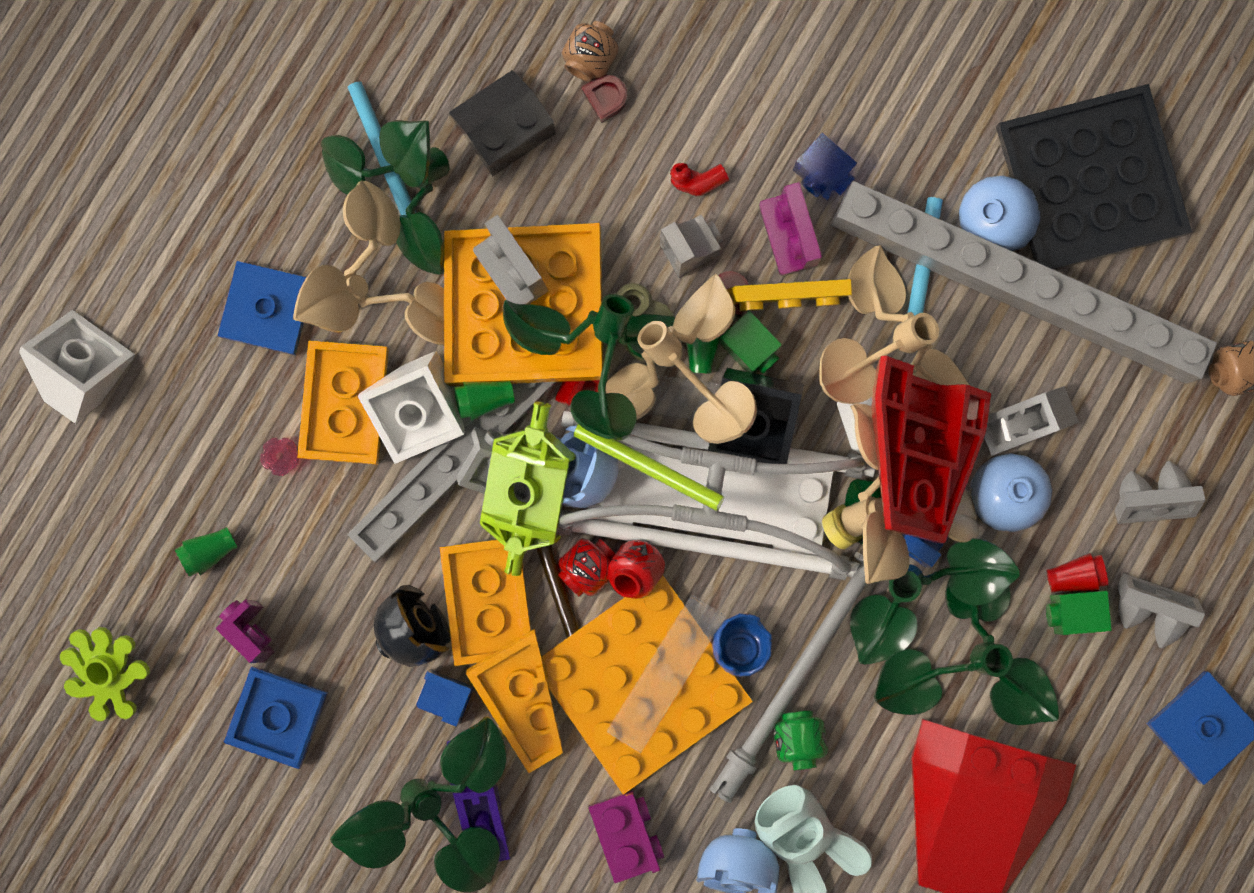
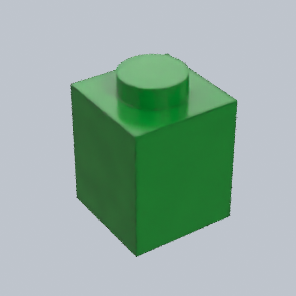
(751, 344)
(1079, 613)

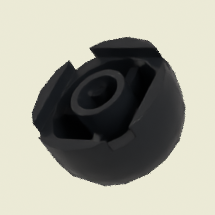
(409, 629)

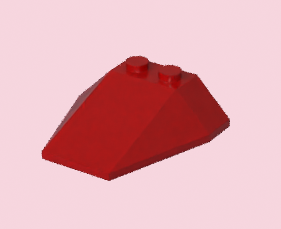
(924, 447)
(980, 808)

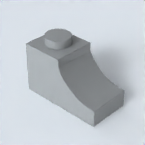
(690, 244)
(1029, 420)

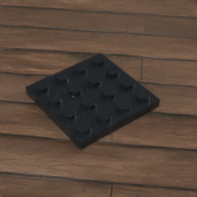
(1096, 177)

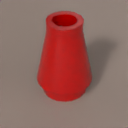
(1080, 574)

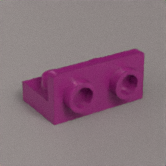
(790, 230)
(246, 639)
(625, 836)

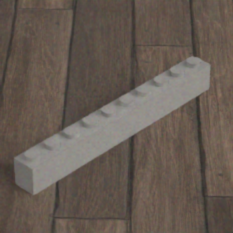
(1023, 284)

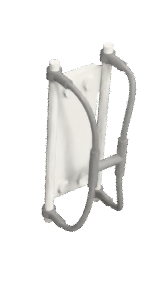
(761, 502)

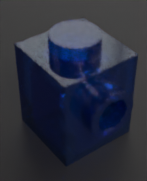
(825, 168)

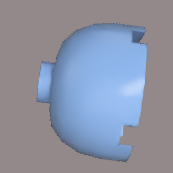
(1000, 212)
(589, 475)
(1011, 492)
(739, 864)

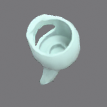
(799, 832)

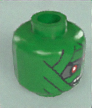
(800, 739)

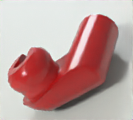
(697, 183)

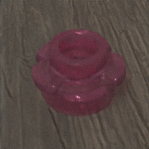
(287, 463)

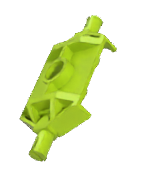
(541, 464)

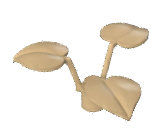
(878, 288)
(332, 298)
(702, 317)
(885, 550)

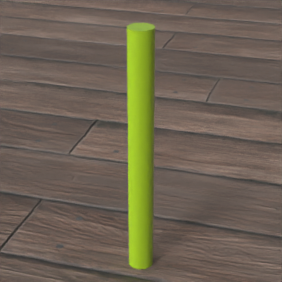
(652, 468)

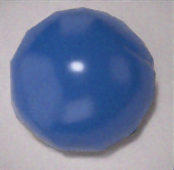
(742, 645)

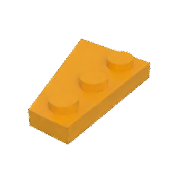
(519, 700)

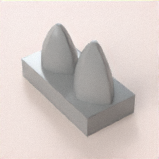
(1171, 501)
(1173, 609)

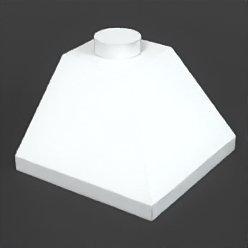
(74, 365)
(413, 408)

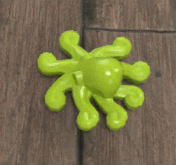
(102, 671)

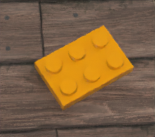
(332, 416)
(482, 601)

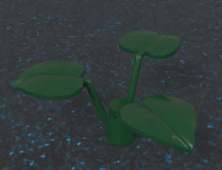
(409, 153)
(543, 331)
(882, 627)
(1018, 698)
(468, 863)

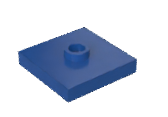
(262, 309)
(275, 717)
(1203, 727)

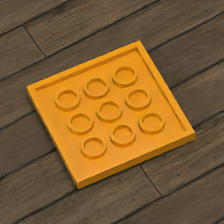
(474, 328)
(601, 665)

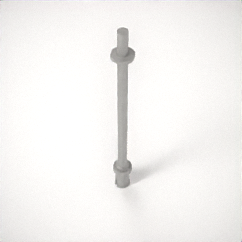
(743, 759)

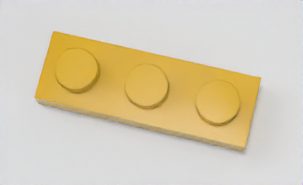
(790, 294)

